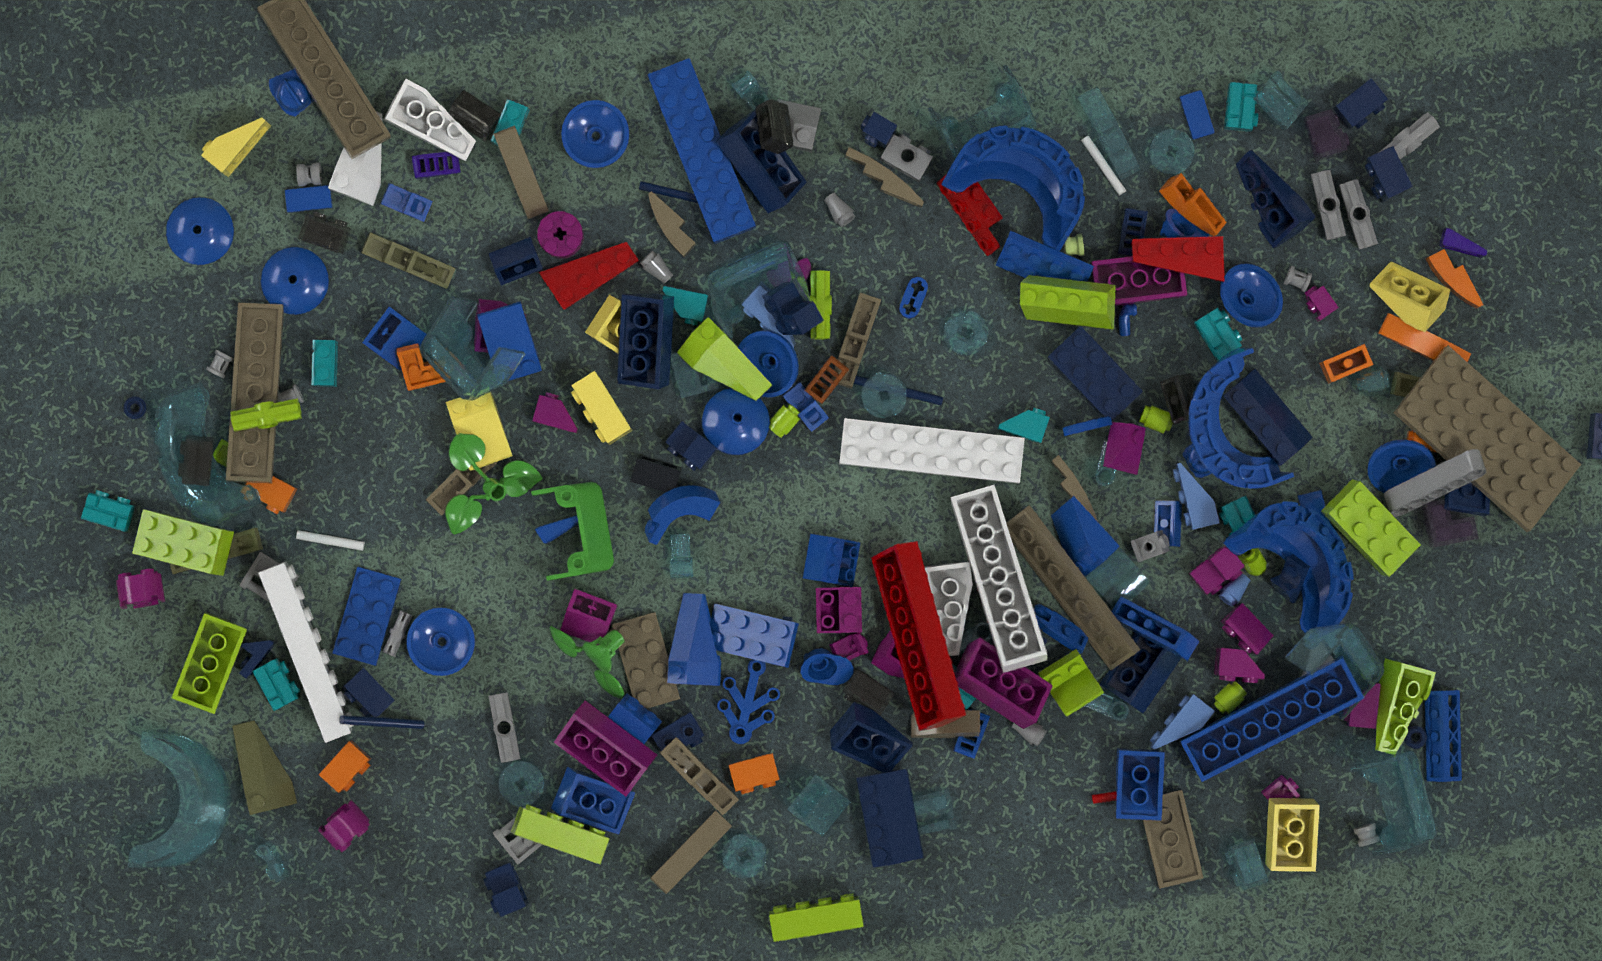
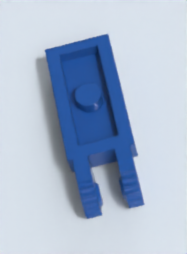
(1060, 628)

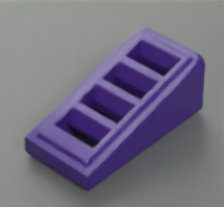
(428, 174)
(1456, 242)

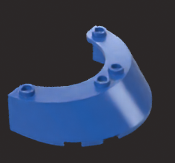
(1033, 164)
(1209, 440)
(1309, 536)

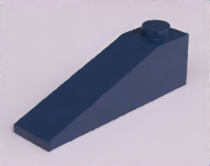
(1279, 206)

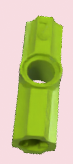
(823, 300)
(266, 415)

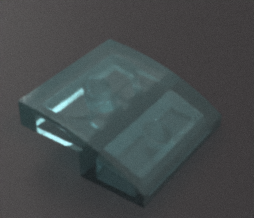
(1118, 578)

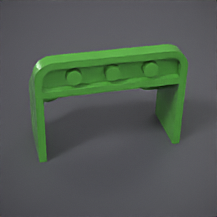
(593, 527)

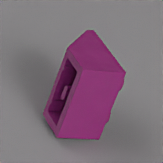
(839, 610)
(588, 616)
(1247, 629)
(1236, 663)

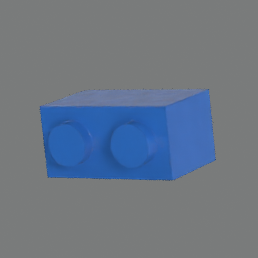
(635, 718)

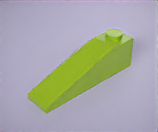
(715, 355)
(1400, 696)

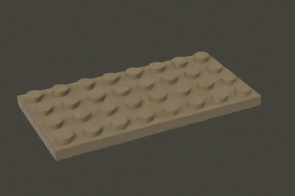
(1463, 411)

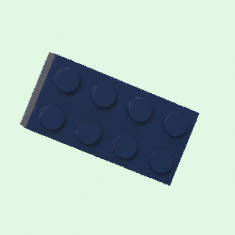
(1094, 374)

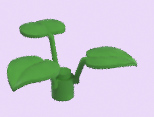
(517, 480)
(599, 654)

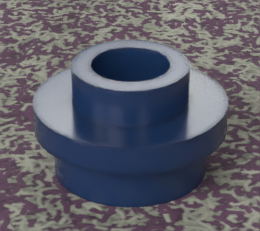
(142, 407)
(1423, 737)

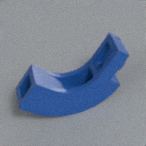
(677, 503)

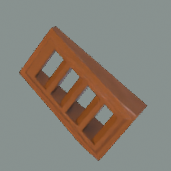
(814, 391)

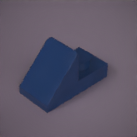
(1291, 578)
(259, 651)

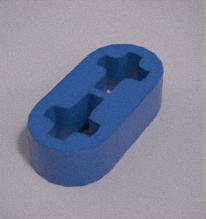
(918, 299)

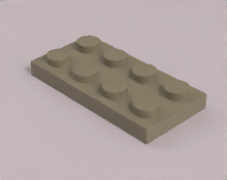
(646, 661)
(1173, 843)

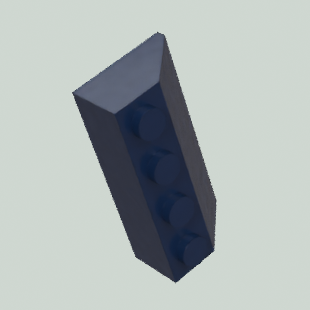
(768, 175)
(645, 340)
(1266, 417)
(1142, 674)
(890, 817)

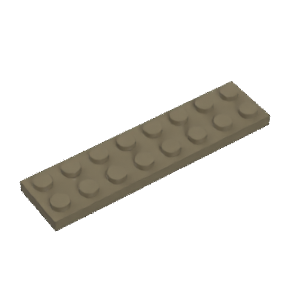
(324, 75)
(255, 381)
(1071, 588)

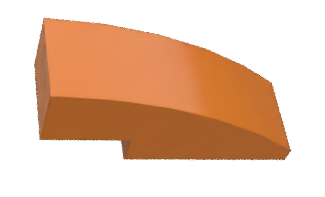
(1193, 204)
(1453, 278)

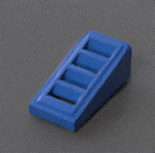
(554, 530)
(972, 753)

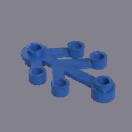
(747, 705)

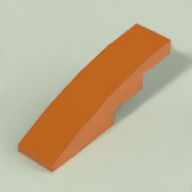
(1417, 340)

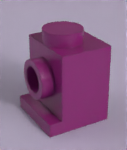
(1320, 302)

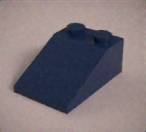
(868, 738)

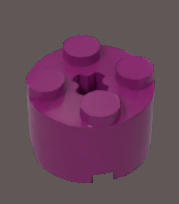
(549, 228)
(140, 589)
(344, 825)

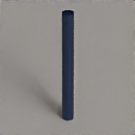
(667, 191)
(914, 394)
(381, 722)

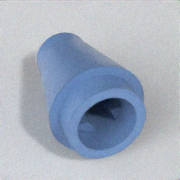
(1234, 590)

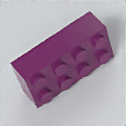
(1138, 282)
(1013, 694)
(605, 748)

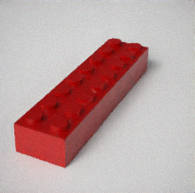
(918, 636)

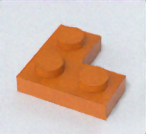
(415, 370)

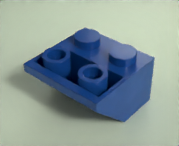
(391, 333)
(831, 560)

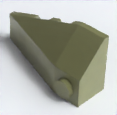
(263, 776)

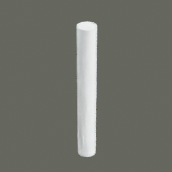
(1106, 169)
(330, 540)

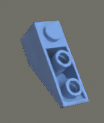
(754, 306)
(1198, 504)
(1188, 719)

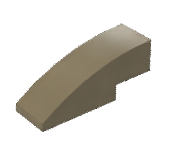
(671, 225)
(965, 726)

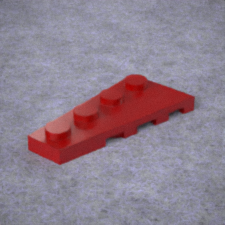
(1184, 255)
(584, 275)

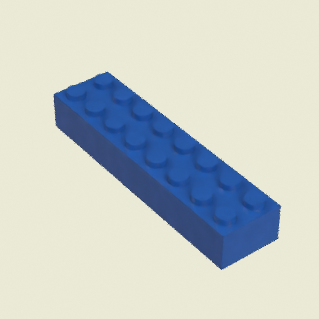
(701, 156)
(1272, 718)

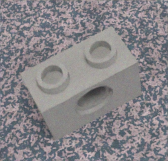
(913, 169)

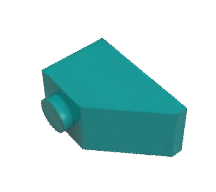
(688, 304)
(1027, 425)

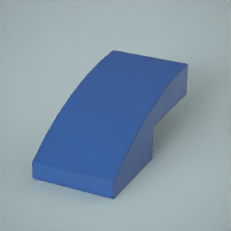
(406, 202)
(809, 410)

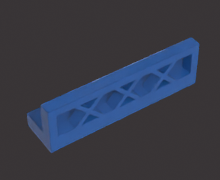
(1440, 736)

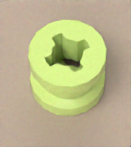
(1074, 245)

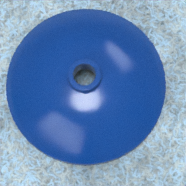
(590, 118)
(214, 237)
(306, 291)
(1259, 291)
(760, 348)
(734, 436)
(1388, 471)
(424, 645)

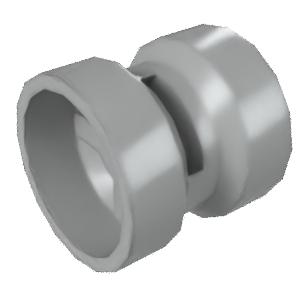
(304, 172)

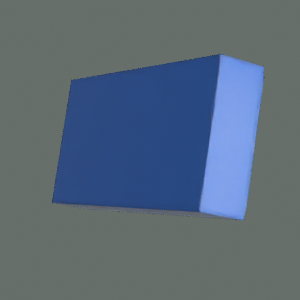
(1196, 115)
(308, 199)
(1087, 426)

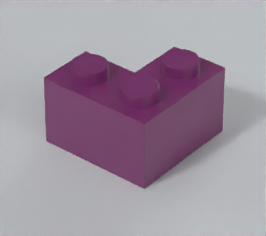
(1216, 569)

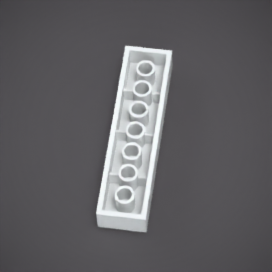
(931, 451)
(999, 578)
(305, 649)

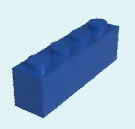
(1155, 628)

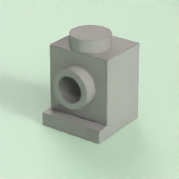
(1142, 548)

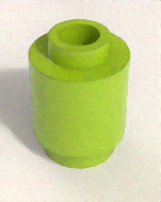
(1156, 419)
(784, 420)
(1253, 561)
(1229, 697)

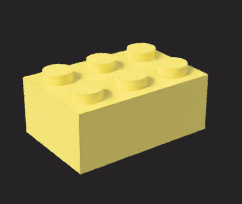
(600, 408)
(1292, 834)

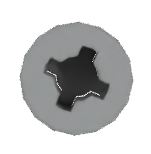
(1366, 834)

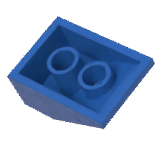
(509, 329)
(1082, 536)
(1139, 784)
(591, 801)

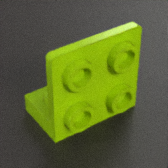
(1071, 682)

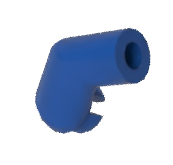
(1124, 318)

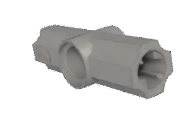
(1412, 136)
(1325, 190)
(1354, 199)
(507, 742)

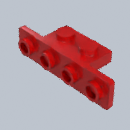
(976, 213)

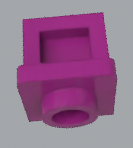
(850, 646)
(1281, 788)

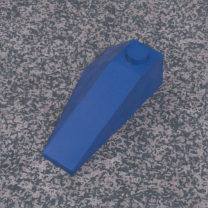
(693, 649)

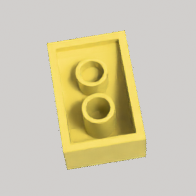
(231, 148)
(1410, 295)
(606, 324)
(483, 420)

